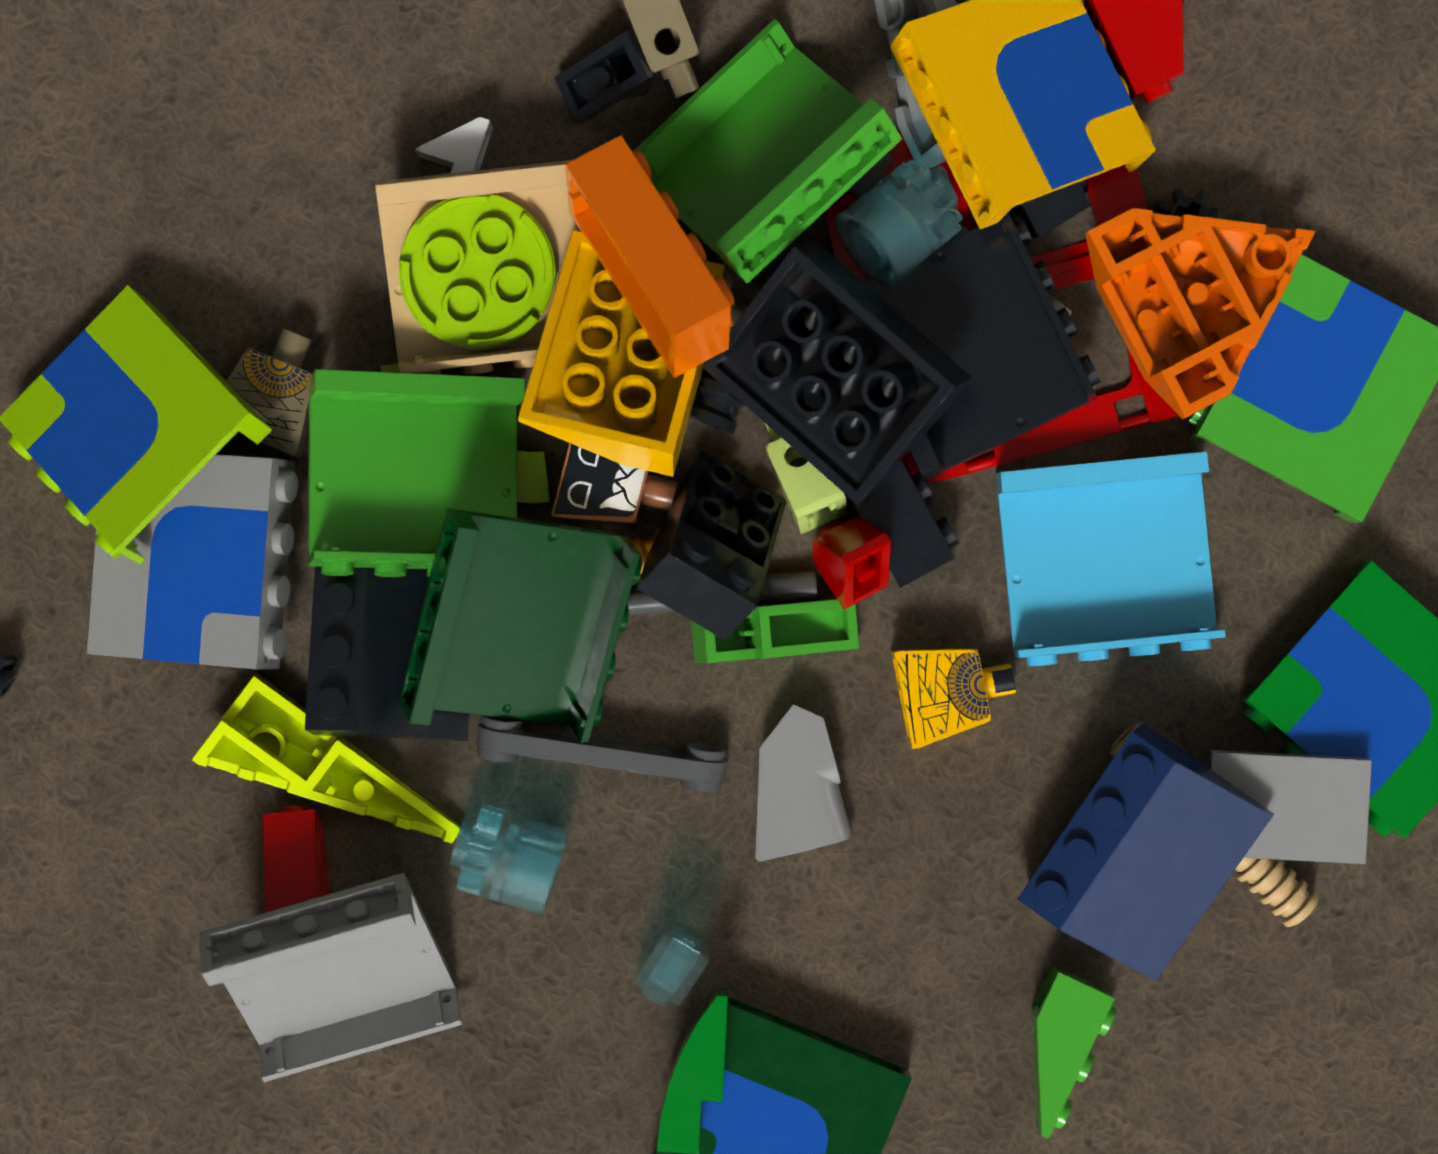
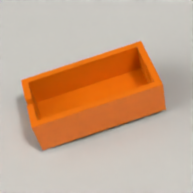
(650, 255)

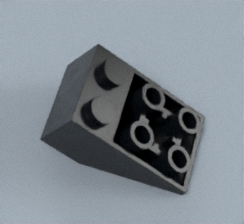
(714, 547)

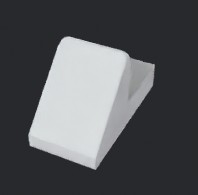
(460, 148)

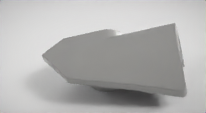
(798, 789)

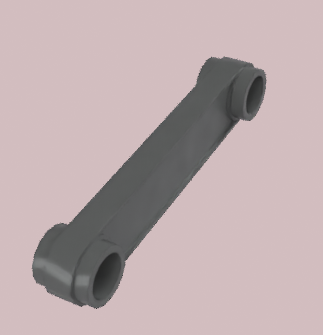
(698, 766)

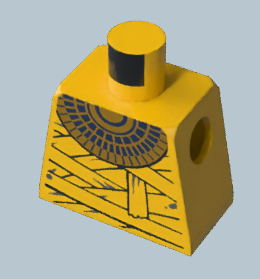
(946, 691)

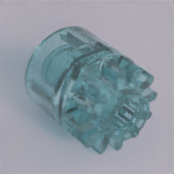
(900, 222)
(509, 858)

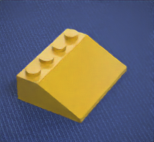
(601, 375)

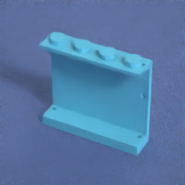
(1107, 558)

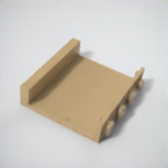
(536, 188)

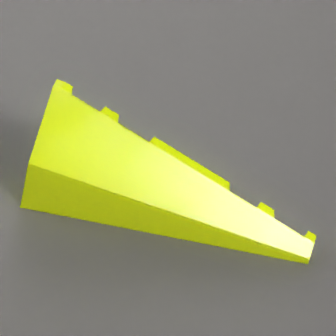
(267, 742)

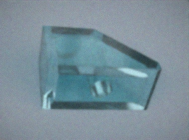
(672, 965)

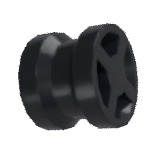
(716, 406)

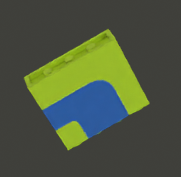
(126, 420)

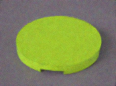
(476, 271)

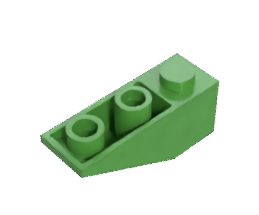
(1064, 1028)

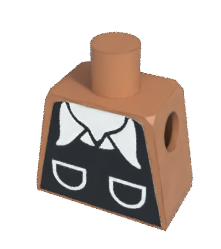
(607, 491)

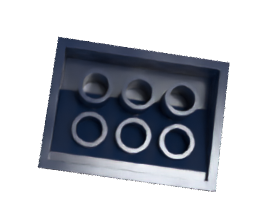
(1145, 853)

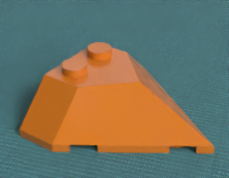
(1191, 295)

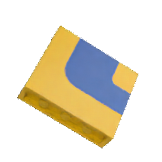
(1020, 99)

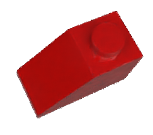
(852, 559)

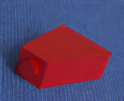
(1142, 42)
(294, 857)

